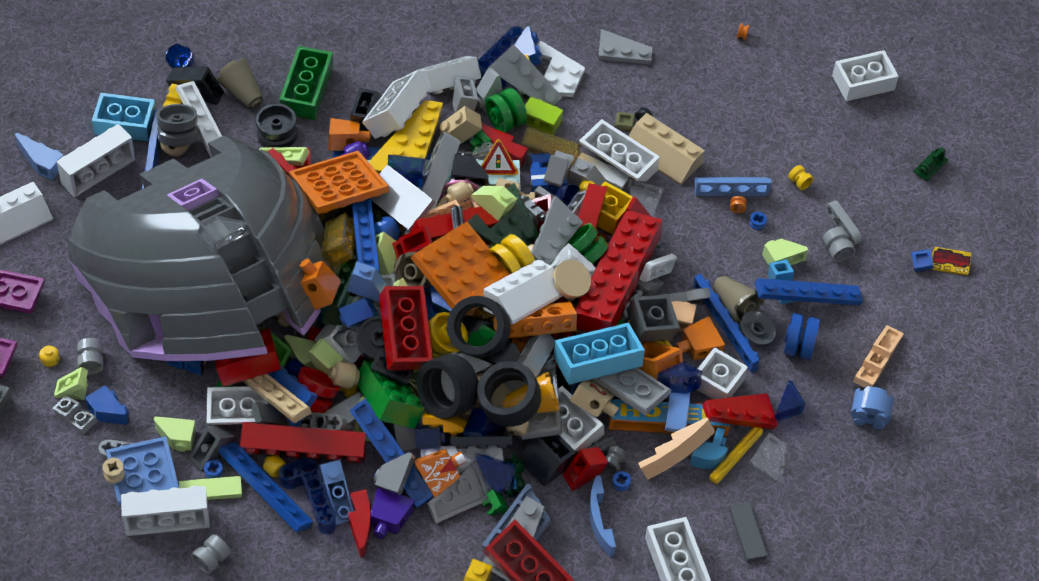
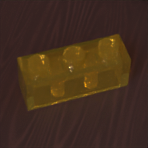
(550, 143)
(338, 240)

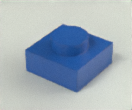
(540, 157)
(922, 260)

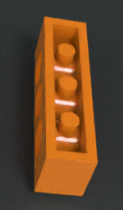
(547, 320)

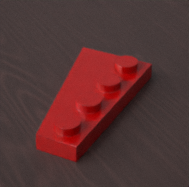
(742, 410)

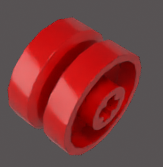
(321, 385)

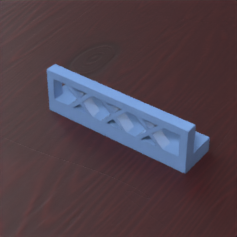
(732, 186)

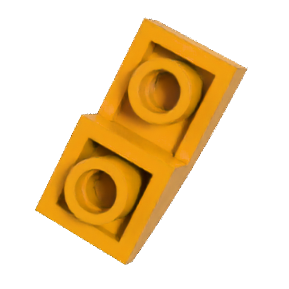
(452, 425)

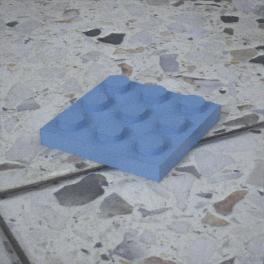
(146, 467)

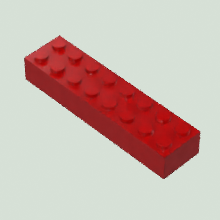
(618, 272)

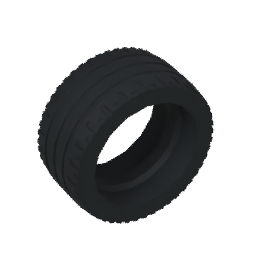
(455, 320)
(500, 374)
(431, 390)

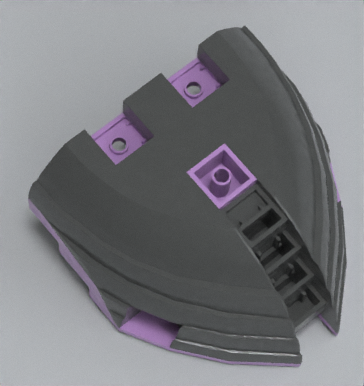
(147, 261)

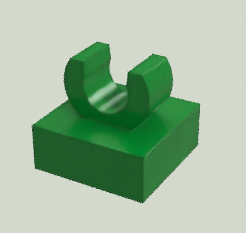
(479, 138)
(497, 501)

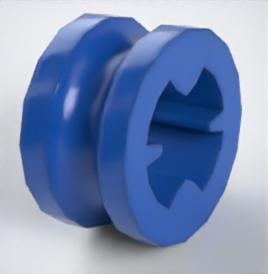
(760, 217)
(213, 463)
(625, 476)

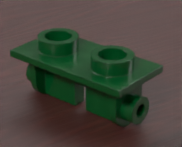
(931, 164)
(517, 483)

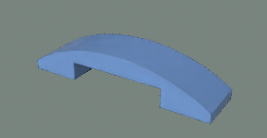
(677, 411)
(604, 537)

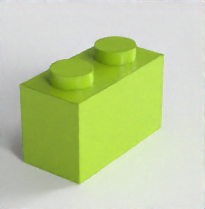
(543, 115)

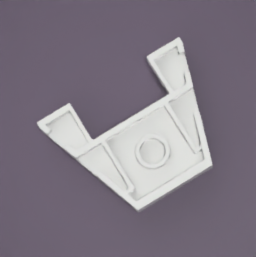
(562, 71)

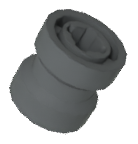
(615, 457)

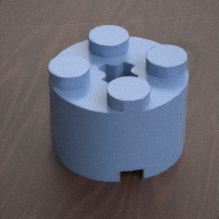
(872, 407)

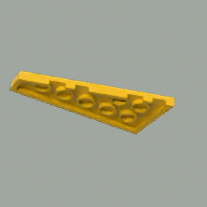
(413, 138)

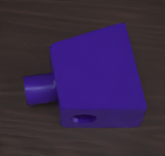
(389, 512)

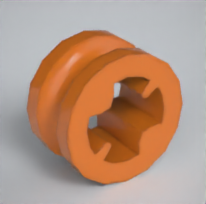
(743, 31)
(738, 204)

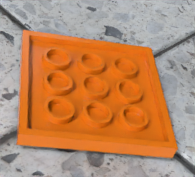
(339, 182)
(459, 265)

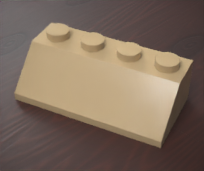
(677, 154)

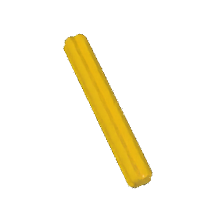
(735, 455)

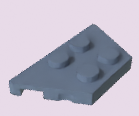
(527, 491)

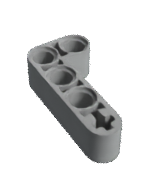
(533, 356)

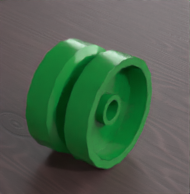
(506, 110)
(588, 242)

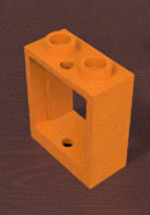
(658, 357)

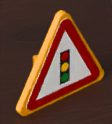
(499, 161)

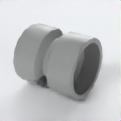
(838, 244)
(90, 355)
(214, 551)

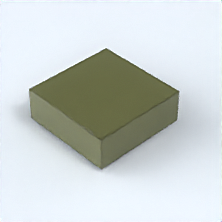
(624, 121)

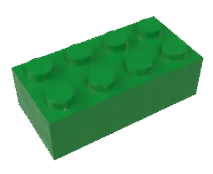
(307, 81)
(389, 399)

